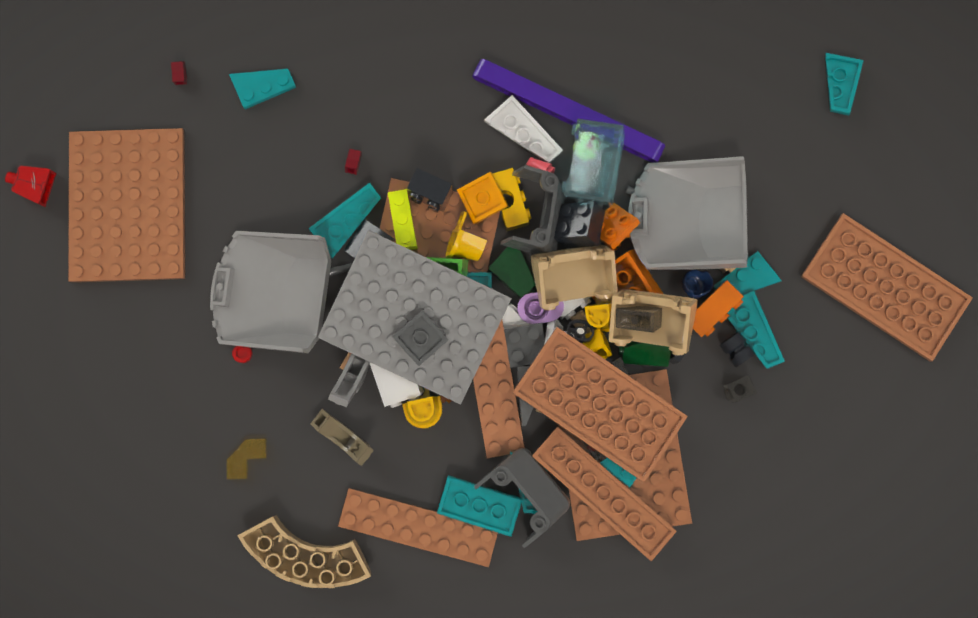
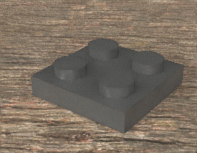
(420, 338)
(524, 344)

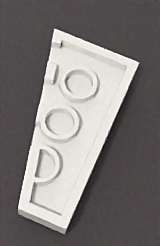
(523, 129)

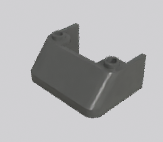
(541, 238)
(535, 485)

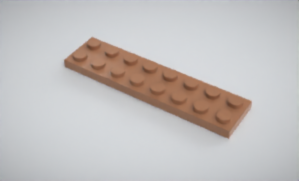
(496, 401)
(604, 493)
(416, 527)

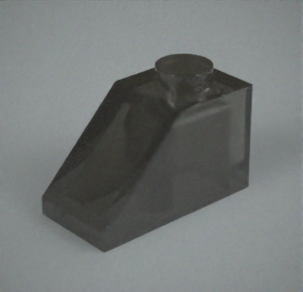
(639, 318)

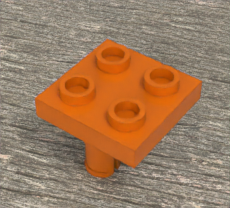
(617, 226)

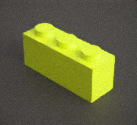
(402, 219)

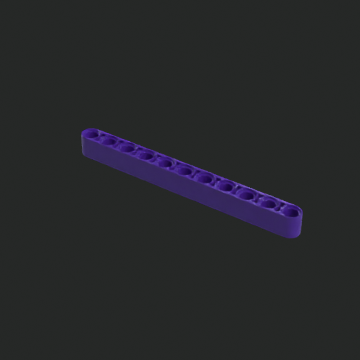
(561, 107)

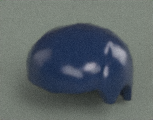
(697, 283)

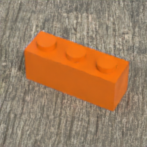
(716, 308)

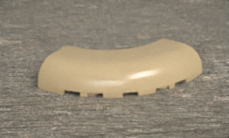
(304, 562)

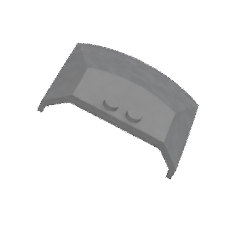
(691, 214)
(271, 291)

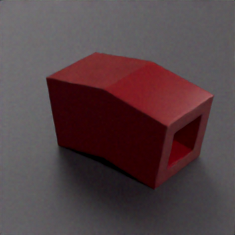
(179, 73)
(353, 161)

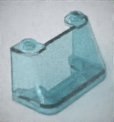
(595, 161)

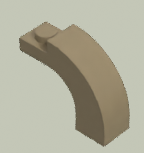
(342, 436)

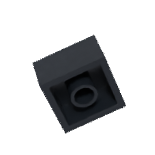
(429, 190)
(579, 224)

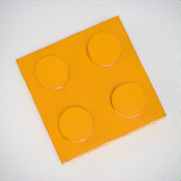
(482, 198)

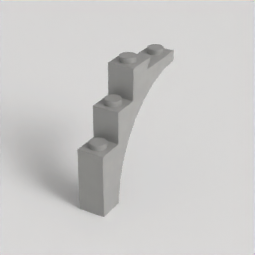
(349, 381)

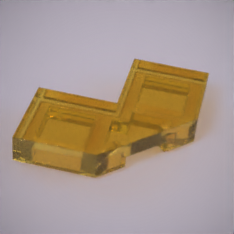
(237, 462)

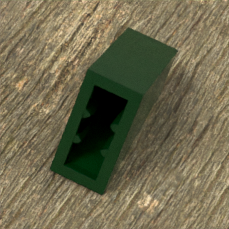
(513, 272)
(645, 354)

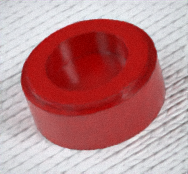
(242, 354)

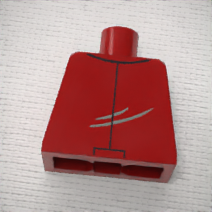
(32, 183)

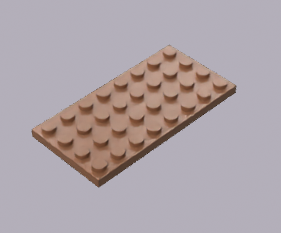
(886, 287)
(600, 404)

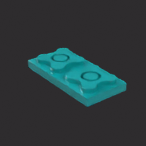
(479, 506)

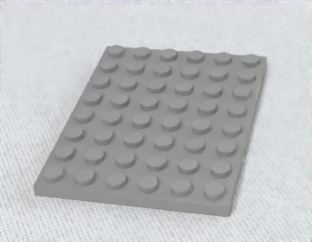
(390, 288)

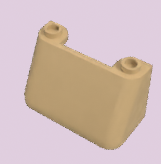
(574, 275)
(676, 323)

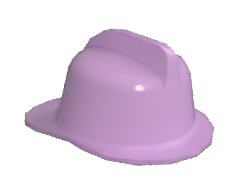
(531, 312)

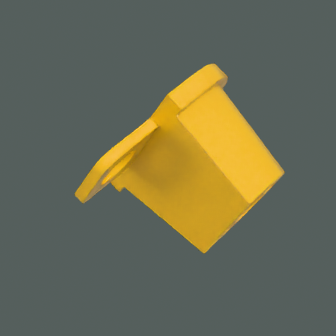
(463, 243)
(599, 314)
(424, 411)

